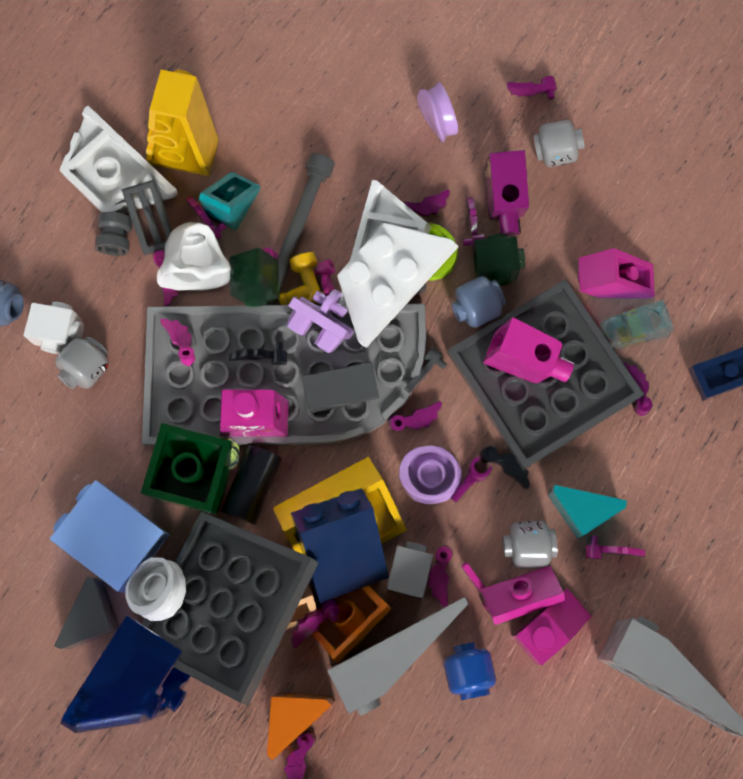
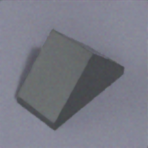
(89, 616)

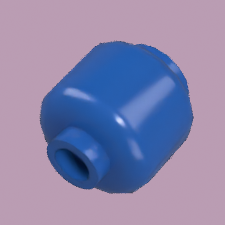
(469, 671)

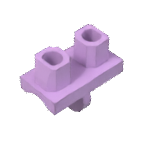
(306, 313)

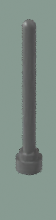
(319, 169)

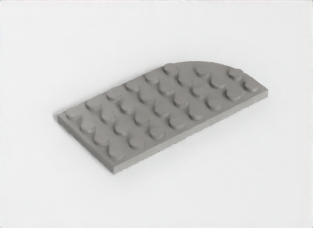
(192, 394)

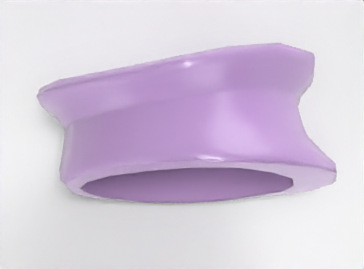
(438, 111)
(430, 474)

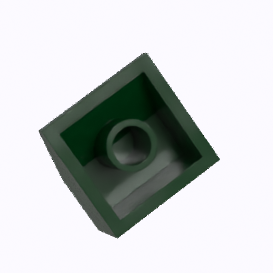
(188, 469)

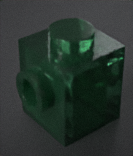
(498, 258)
(254, 277)

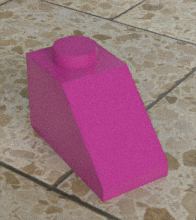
(616, 275)
(552, 628)

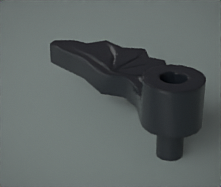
(278, 356)
(508, 463)

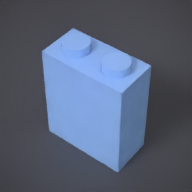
(108, 535)

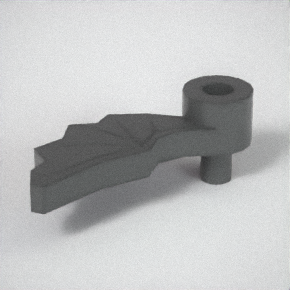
(432, 358)

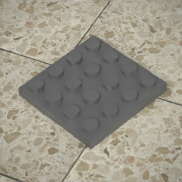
(550, 413)
(234, 605)

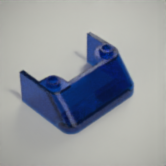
(129, 682)

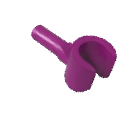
(472, 477)

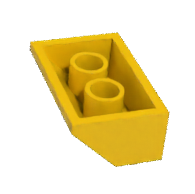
(357, 476)

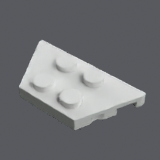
(105, 163)
(384, 208)
(388, 275)

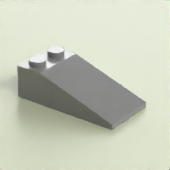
(656, 663)
(375, 670)

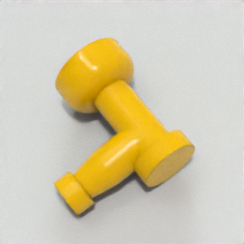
(304, 265)

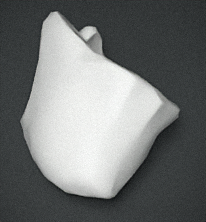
(193, 260)

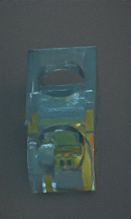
(638, 326)

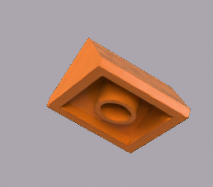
(357, 617)
(292, 716)

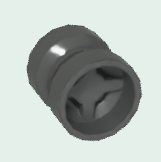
(113, 233)

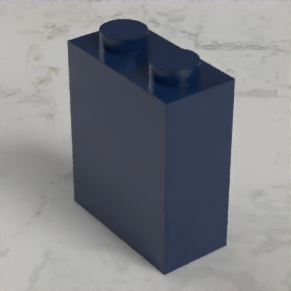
(344, 542)

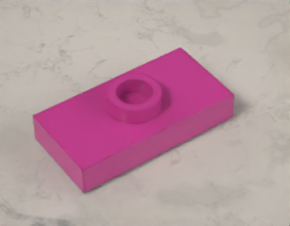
(522, 595)

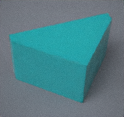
(229, 199)
(584, 509)

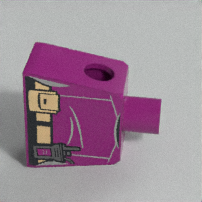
(507, 177)

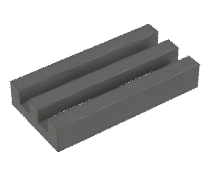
(140, 189)

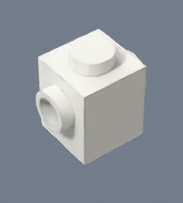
(53, 326)

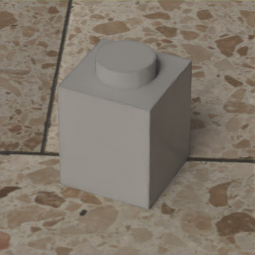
(410, 570)

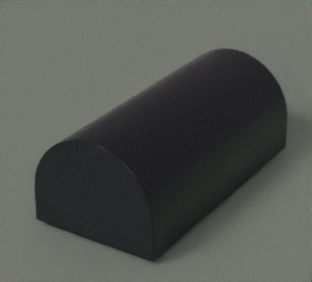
(251, 484)

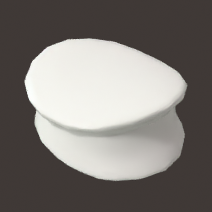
(156, 589)

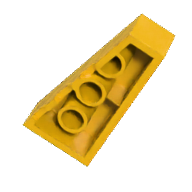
(180, 125)

